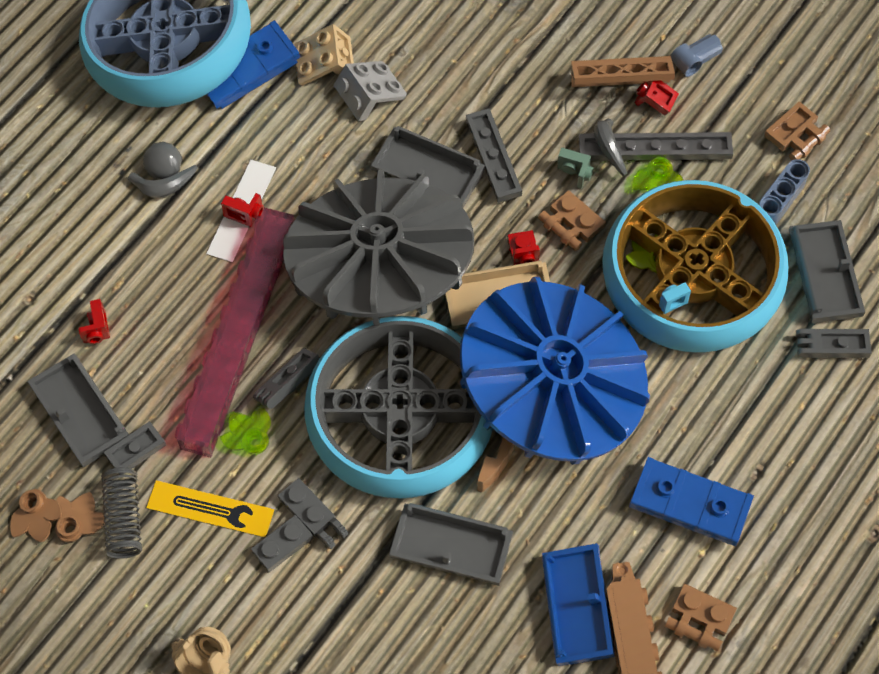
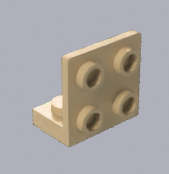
(323, 53)

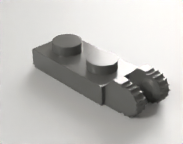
(311, 512)

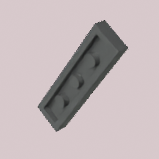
(493, 155)

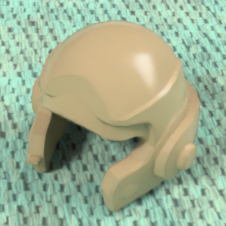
(202, 652)

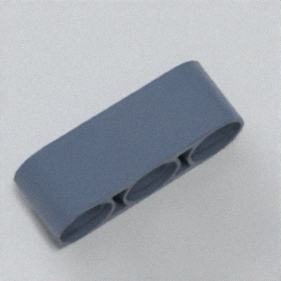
(787, 184)

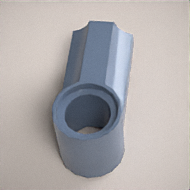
(691, 57)

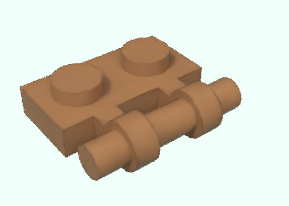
(791, 126)
(574, 214)
(704, 610)

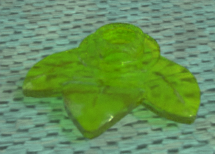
(649, 178)
(245, 429)

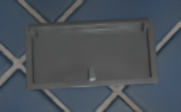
(412, 155)
(827, 271)
(78, 409)
(451, 543)

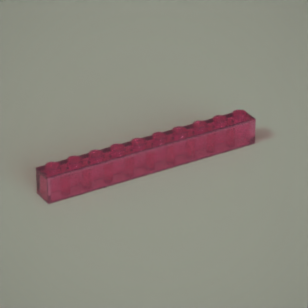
(235, 335)

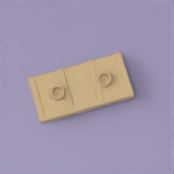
(481, 284)

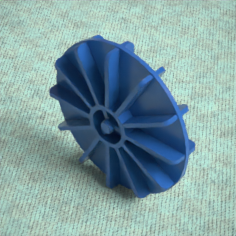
(554, 371)

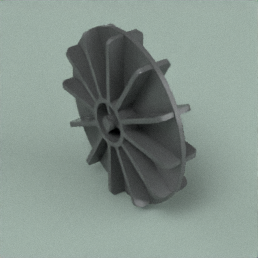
(379, 247)

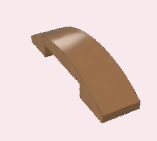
(493, 467)

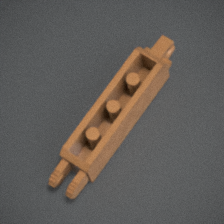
(630, 624)

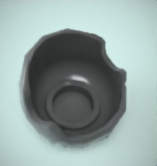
(162, 160)

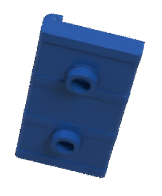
(266, 56)
(691, 501)
(577, 605)

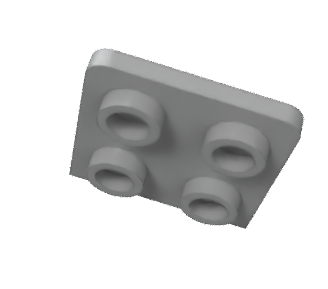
(367, 84)

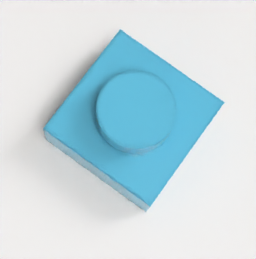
(674, 297)

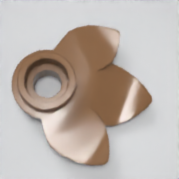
(79, 514)
(36, 519)

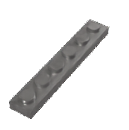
(667, 145)

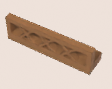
(621, 71)

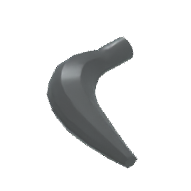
(606, 141)
(162, 187)

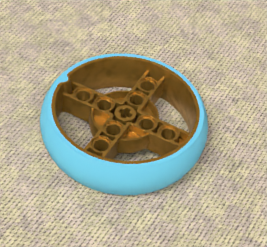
(696, 264)

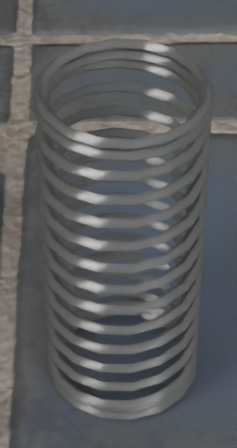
(121, 484)

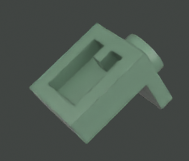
(575, 163)

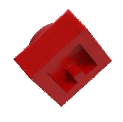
(657, 95)
(240, 211)
(523, 247)
(98, 325)

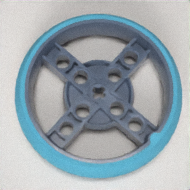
(163, 35)

